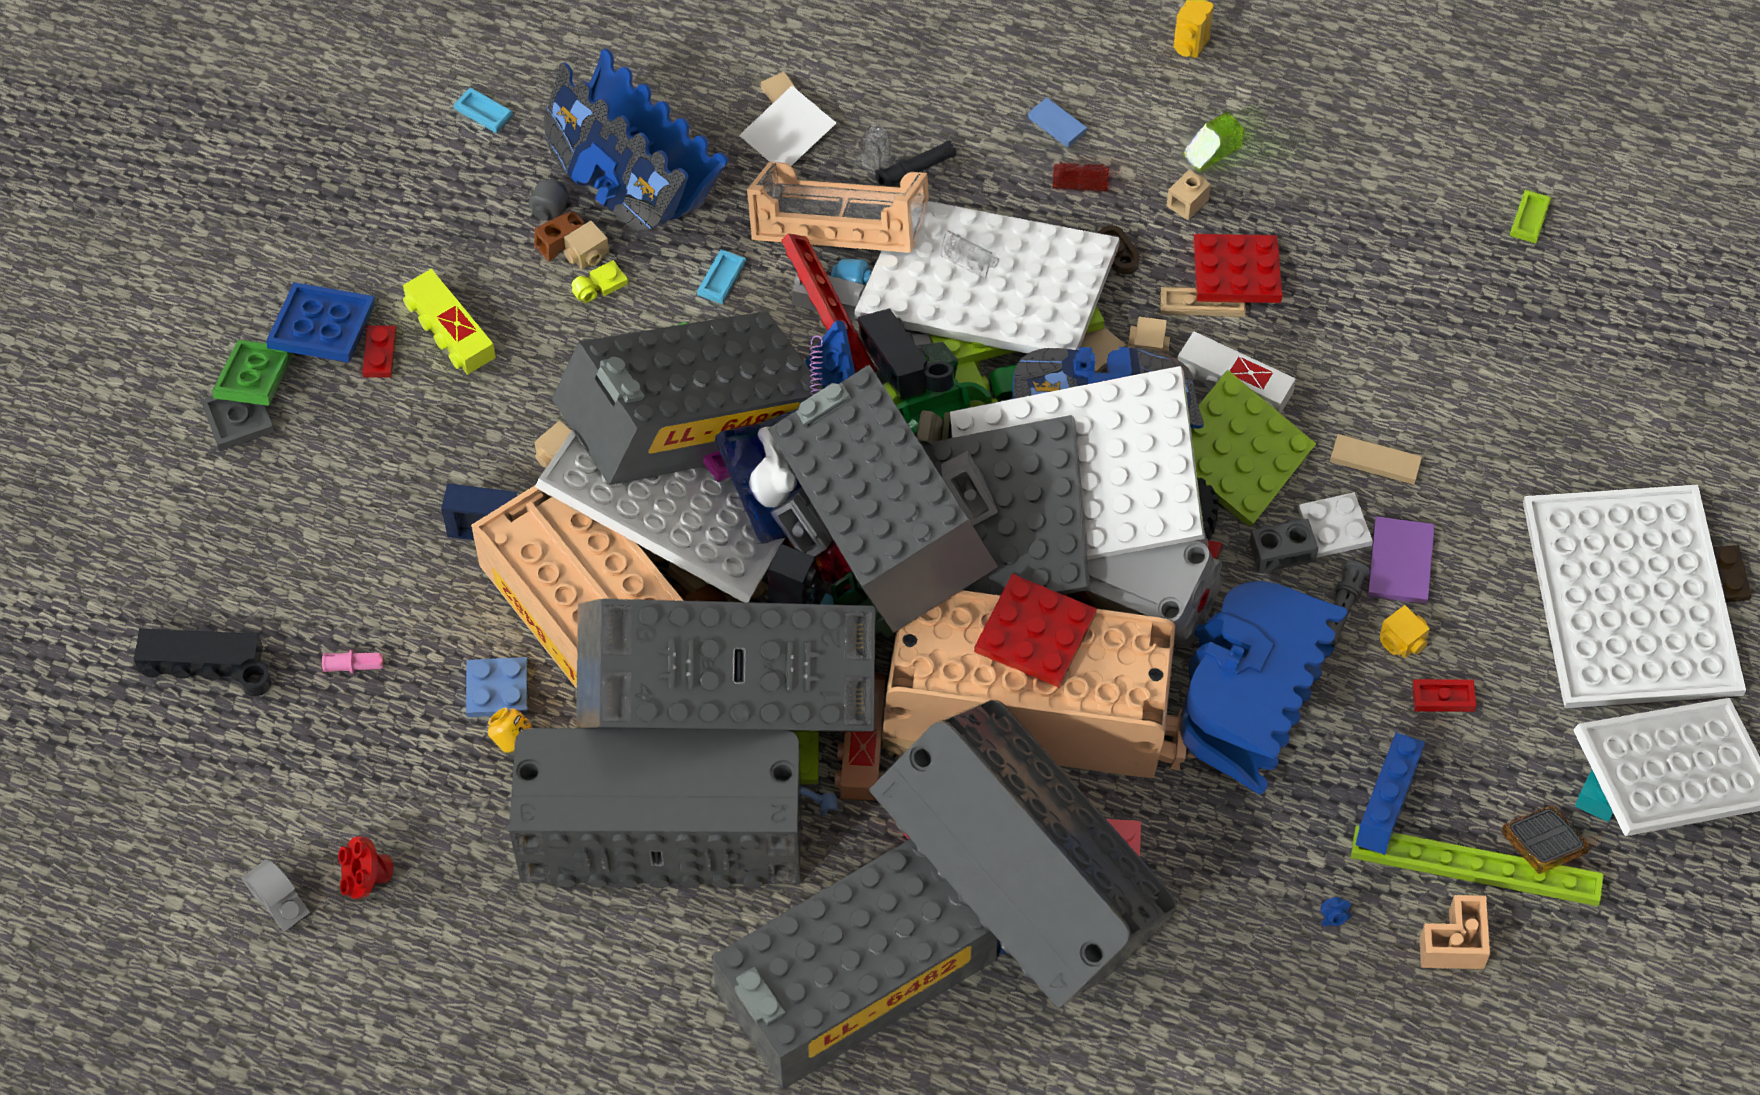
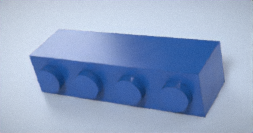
(1390, 793)

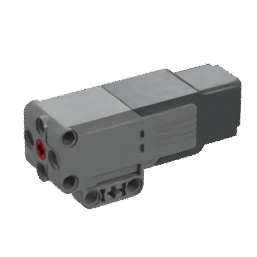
(1160, 582)

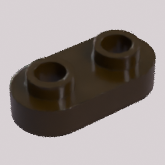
(1125, 251)

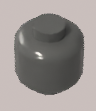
(548, 199)

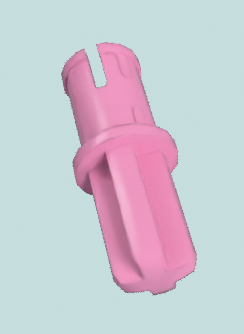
(351, 661)

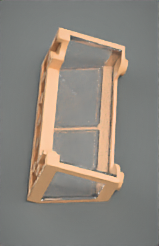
(837, 212)

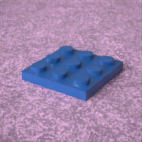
(321, 322)

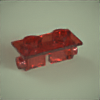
(1077, 177)

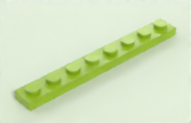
(1485, 868)

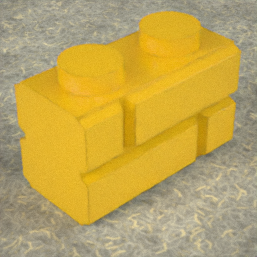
(1193, 27)

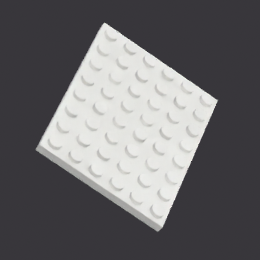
(1028, 302)
(1131, 456)
(674, 515)
(1632, 596)

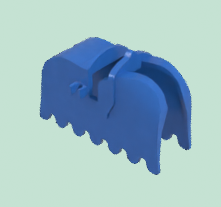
(1254, 676)

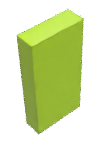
(1530, 216)

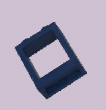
(467, 505)

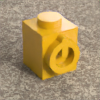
(1404, 633)

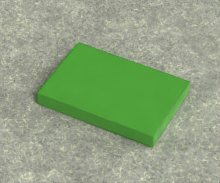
(252, 373)

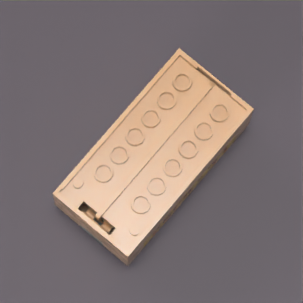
(553, 559)

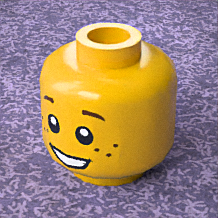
(506, 726)

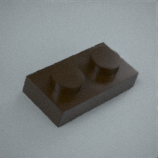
(1732, 573)

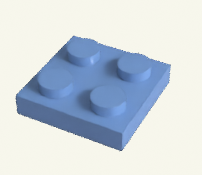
(496, 685)

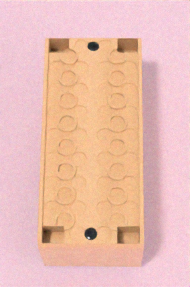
(1099, 719)

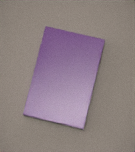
(1401, 560)

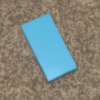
(483, 110)
(721, 276)

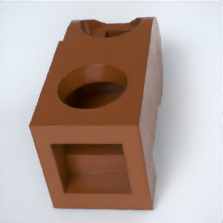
(550, 235)

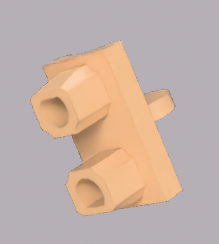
(1174, 751)

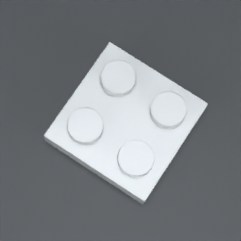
(1337, 524)

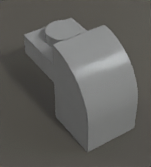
(276, 893)

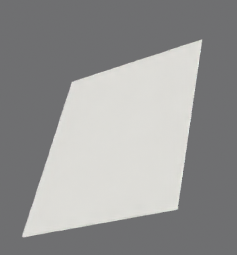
(787, 128)

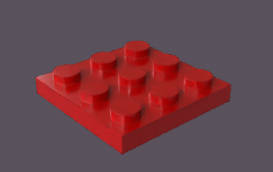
(1237, 268)
(1035, 630)

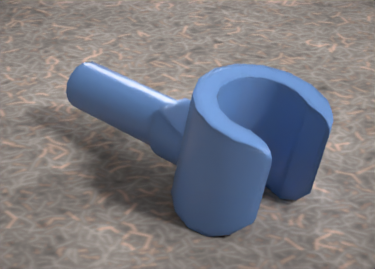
(826, 801)

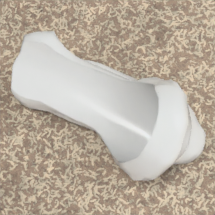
(772, 477)

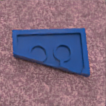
(836, 356)

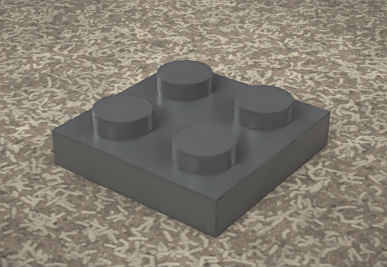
(236, 421)

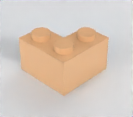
(1460, 943)

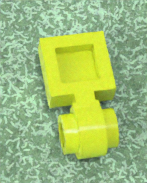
(604, 278)

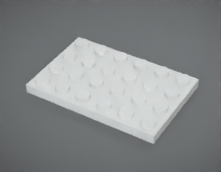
(1674, 765)

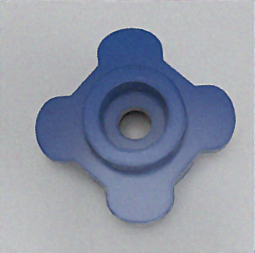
(1335, 911)

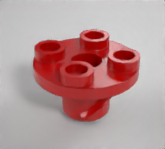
(362, 867)

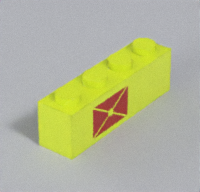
(448, 321)

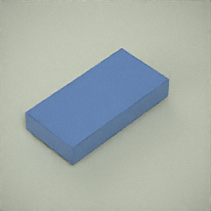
(1057, 122)

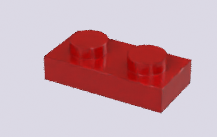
(379, 351)
(1443, 695)

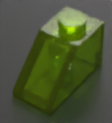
(1214, 142)

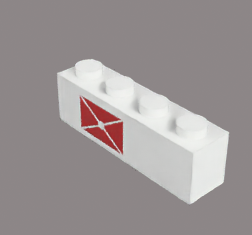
(1210, 360)

